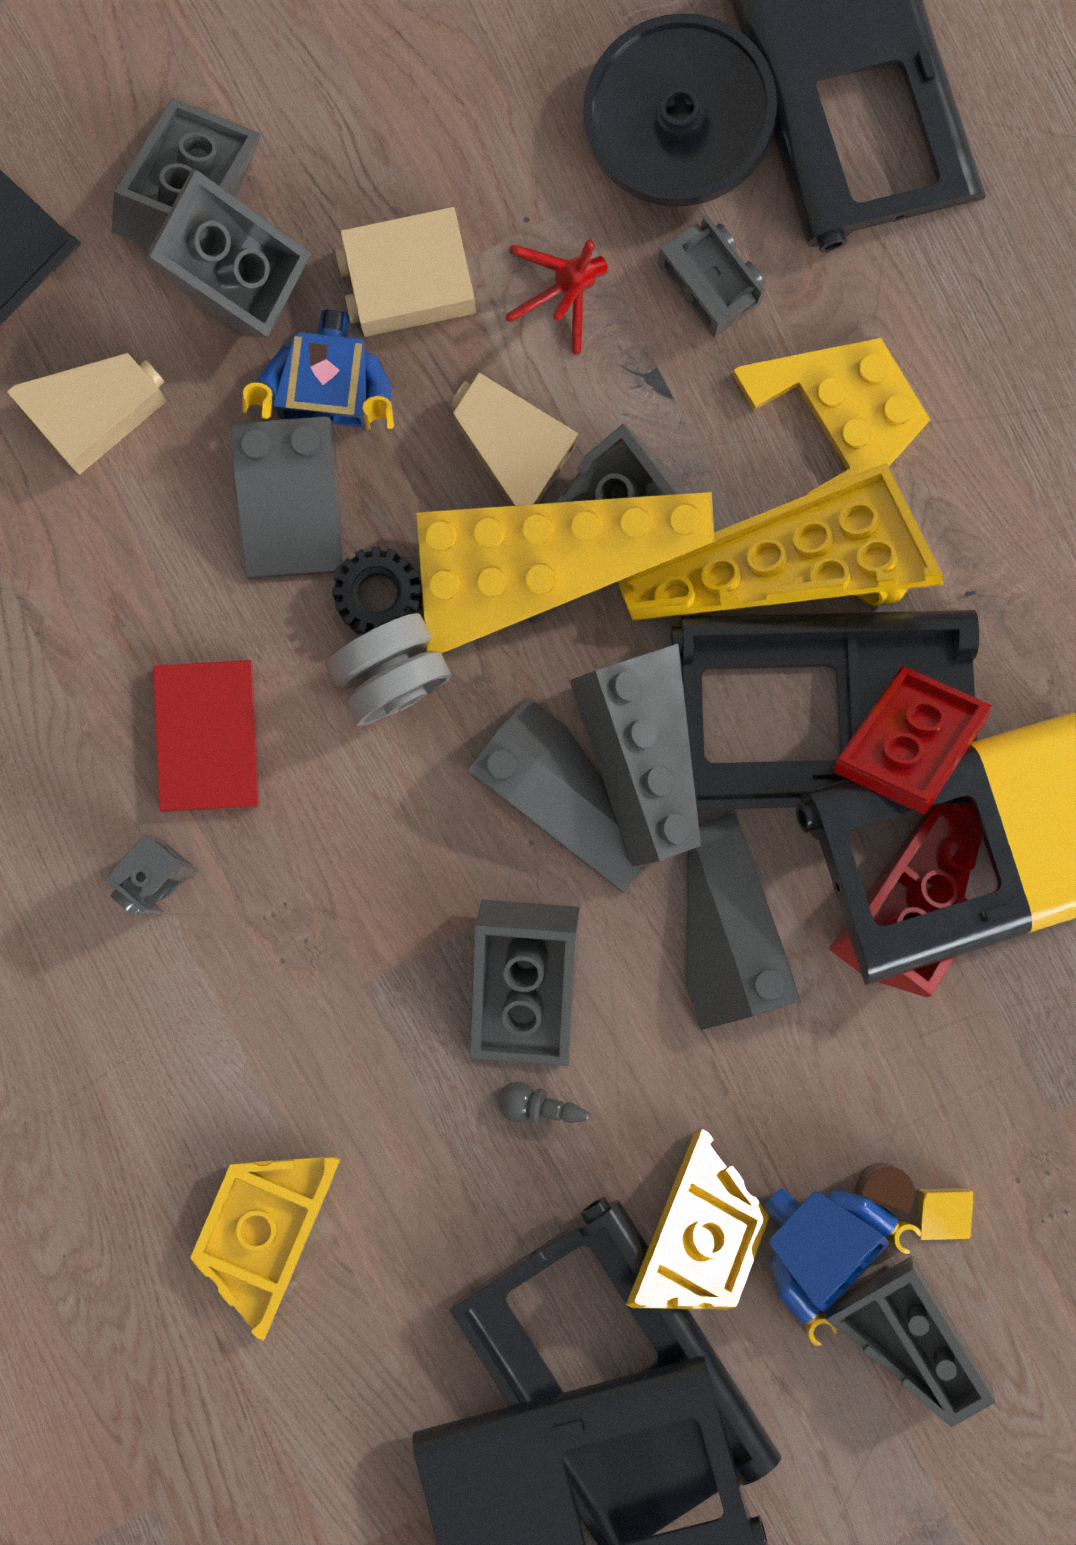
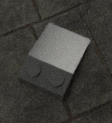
(178, 143)
(227, 257)
(288, 496)
(524, 982)

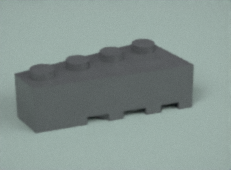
(643, 751)

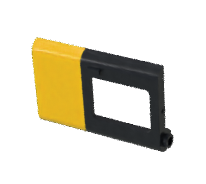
(1027, 815)

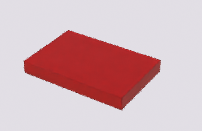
(206, 736)
(912, 739)

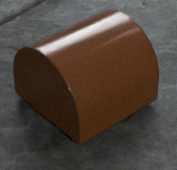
(887, 1187)

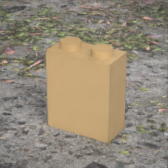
(406, 272)

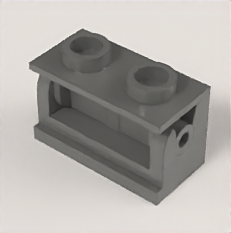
(712, 275)
(148, 874)

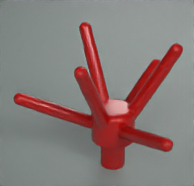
(572, 278)

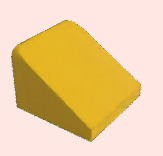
(945, 1213)

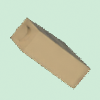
(91, 406)
(512, 440)

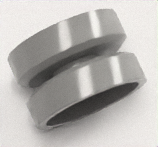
(388, 669)

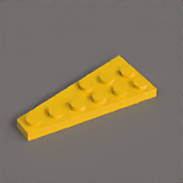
(817, 547)
(521, 560)

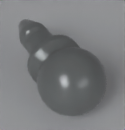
(521, 1103)

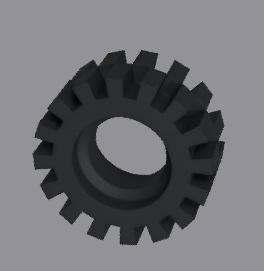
(372, 564)

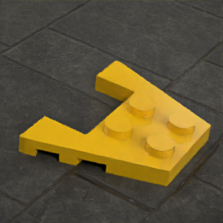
(853, 395)

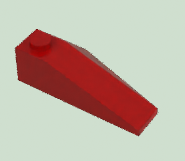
(922, 877)

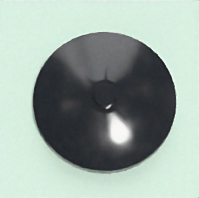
(680, 109)

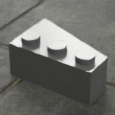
(913, 1337)

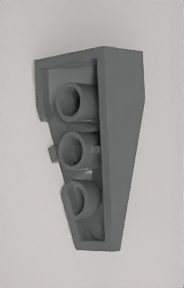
(619, 469)
(553, 784)
(732, 941)

